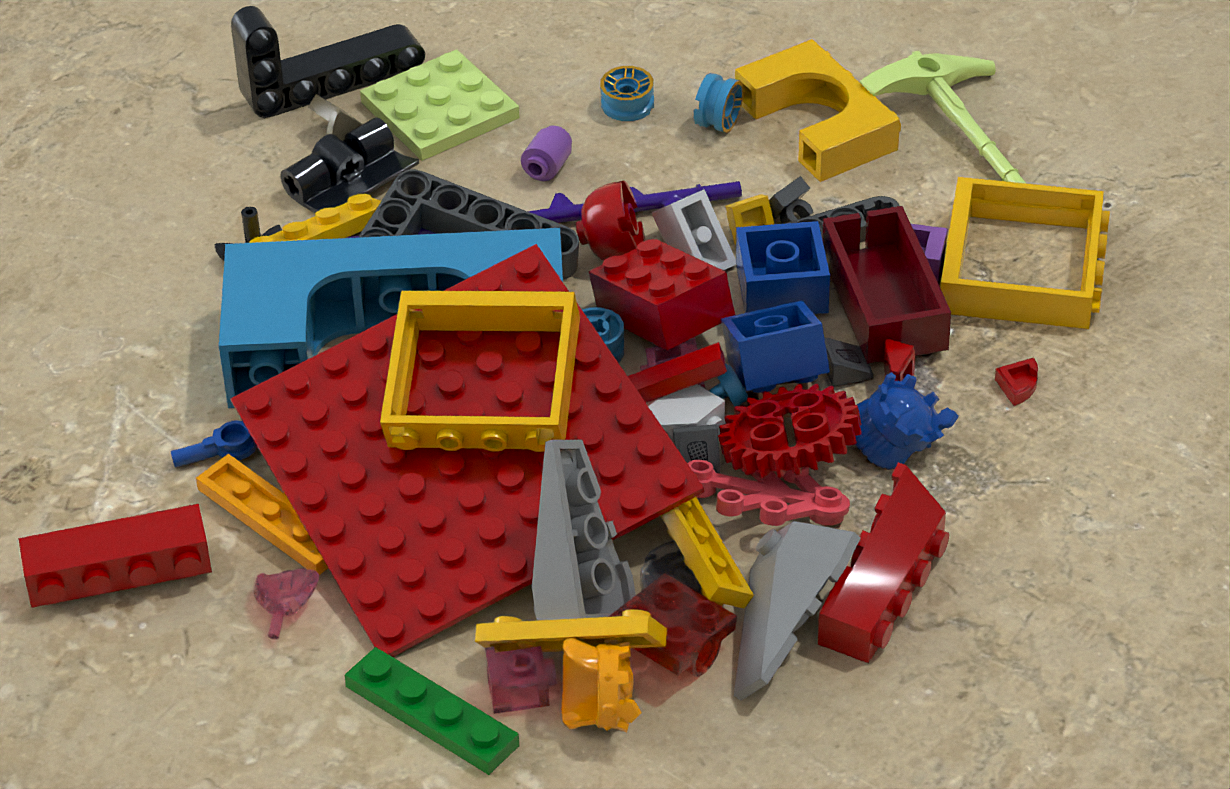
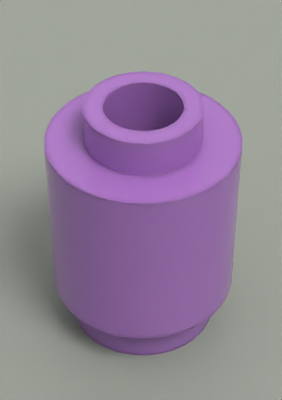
(547, 153)

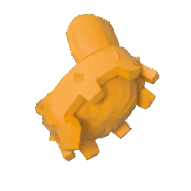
(597, 686)

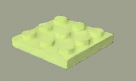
(439, 104)

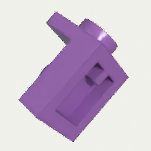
(934, 244)

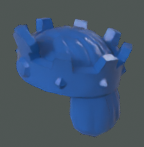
(899, 422)

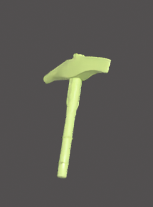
(934, 76)

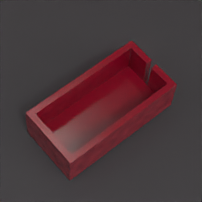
(887, 284)

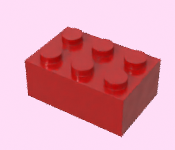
(662, 293)

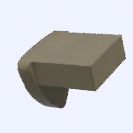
(339, 121)

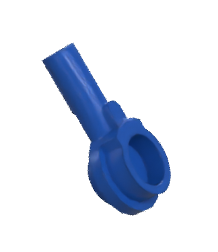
(228, 439)

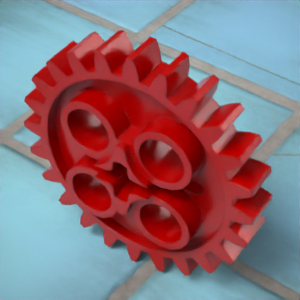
(821, 423)

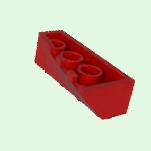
(884, 569)

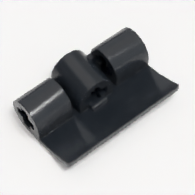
(345, 167)

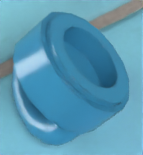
(730, 387)

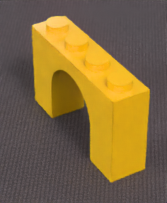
(811, 75)

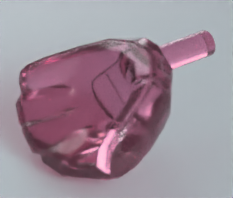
(284, 594)

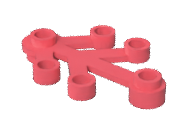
(771, 495)

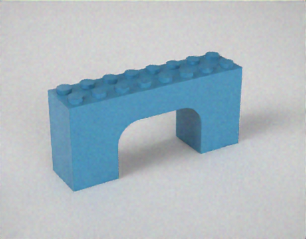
(301, 294)

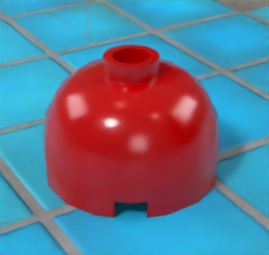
(610, 221)

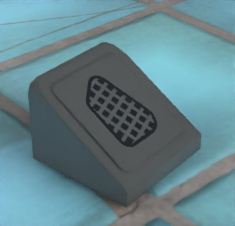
(846, 363)
(698, 444)

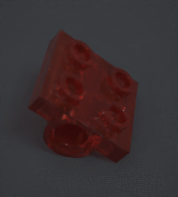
(691, 621)

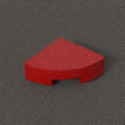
(1018, 380)

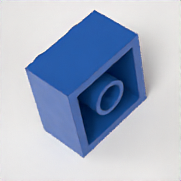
(782, 266)
(775, 346)

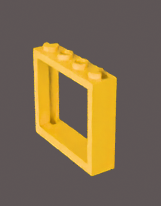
(1031, 205)
(478, 313)

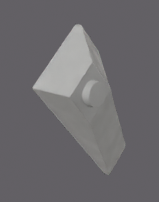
(574, 552)
(785, 582)

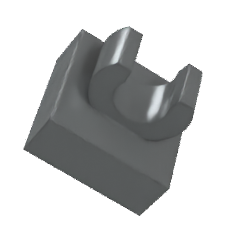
(789, 201)

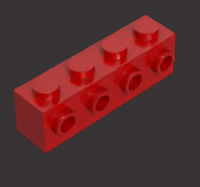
(114, 555)

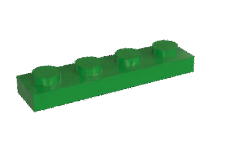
(432, 710)

